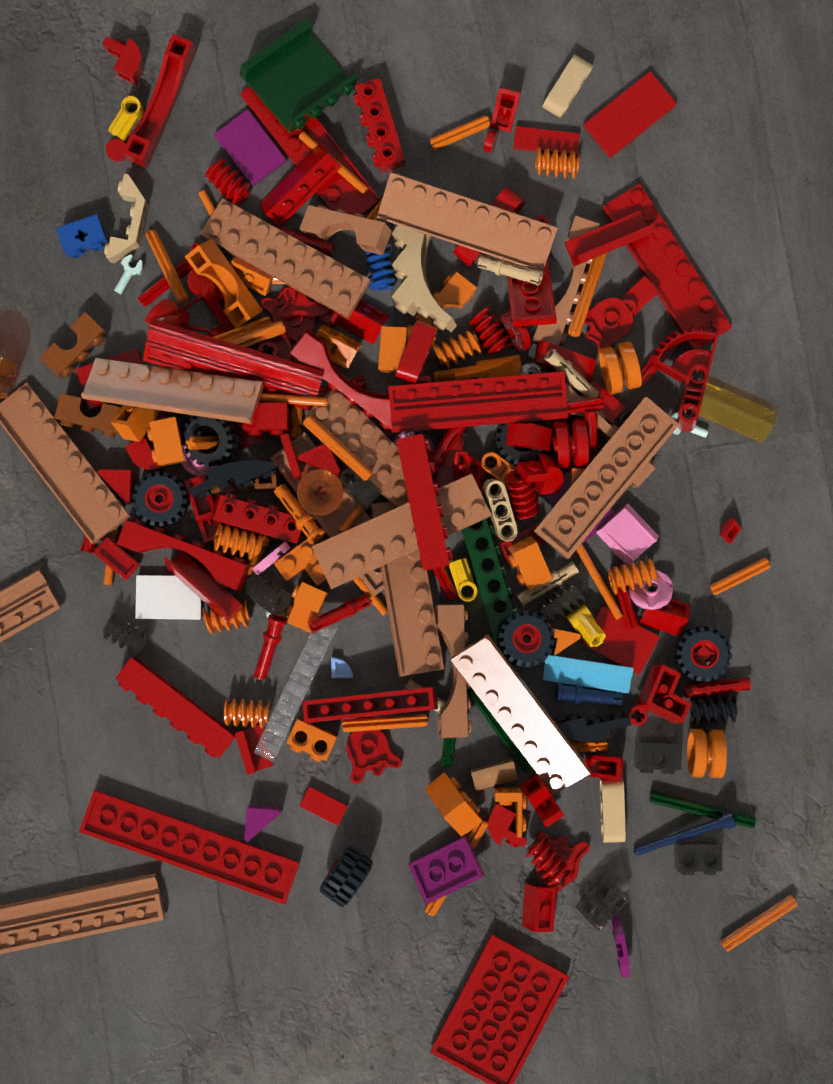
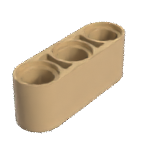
(567, 86)
(507, 516)
(612, 811)

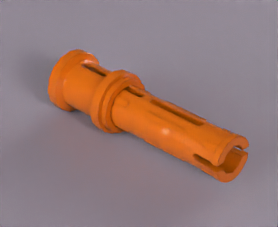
(303, 520)

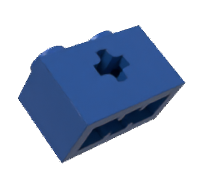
(71, 236)

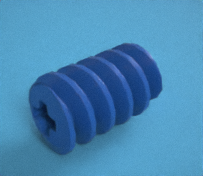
(379, 270)

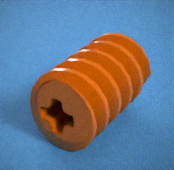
(557, 163)
(457, 349)
(237, 541)
(632, 575)
(213, 620)
(246, 713)

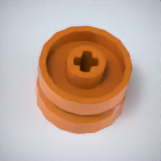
(620, 367)
(706, 753)

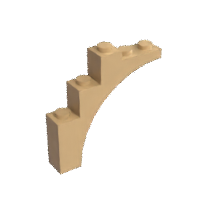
(411, 269)

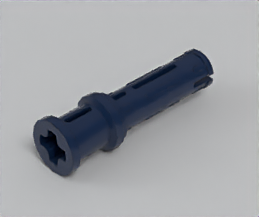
(578, 694)

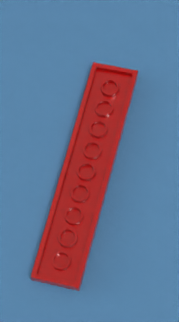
(189, 846)

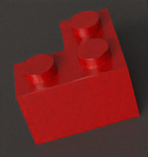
(270, 418)
(658, 695)

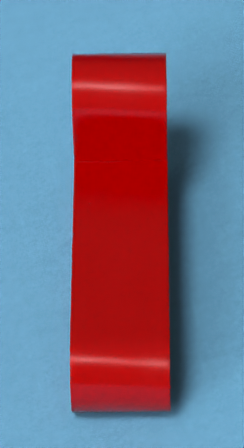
(507, 200)

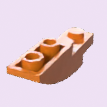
(484, 369)

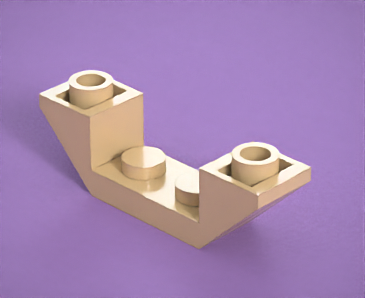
(117, 247)

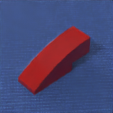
(203, 511)

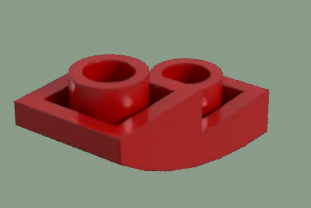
(642, 293)

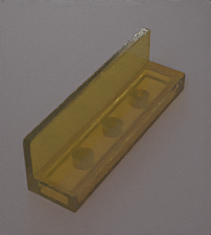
(737, 413)

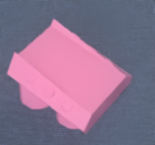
(627, 534)

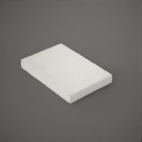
(165, 599)

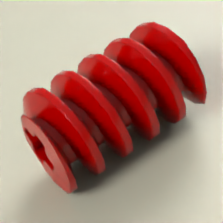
(227, 182)
(489, 332)
(522, 496)
(547, 861)

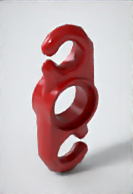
(468, 460)

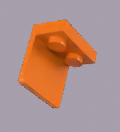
(506, 796)

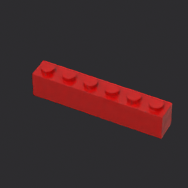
(423, 502)
(370, 705)
(176, 707)

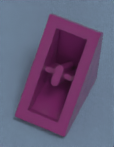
(259, 817)

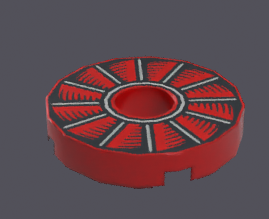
(517, 335)

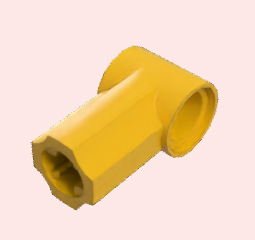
(125, 120)
(462, 577)
(583, 621)

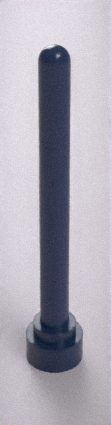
(725, 821)

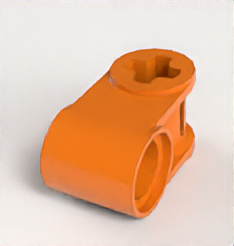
(500, 470)

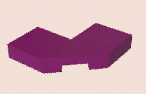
(621, 949)

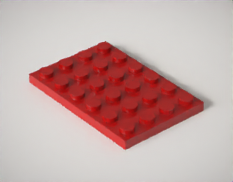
(499, 1012)

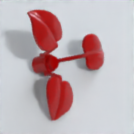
(167, 310)

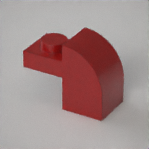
(130, 60)
(141, 455)
(544, 473)
(542, 800)
(498, 824)

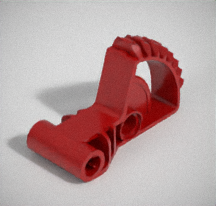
(682, 370)

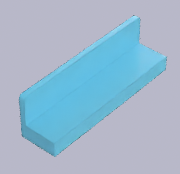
(588, 673)

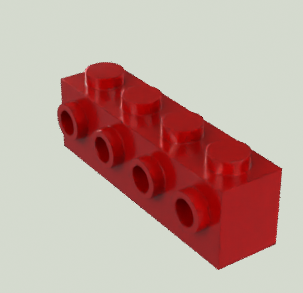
(380, 125)
(255, 518)

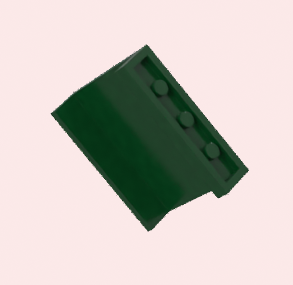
(296, 77)

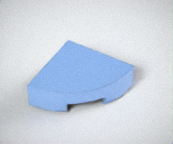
(340, 669)

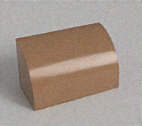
(494, 774)

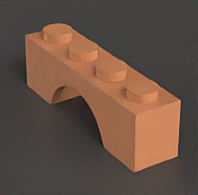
(323, 223)

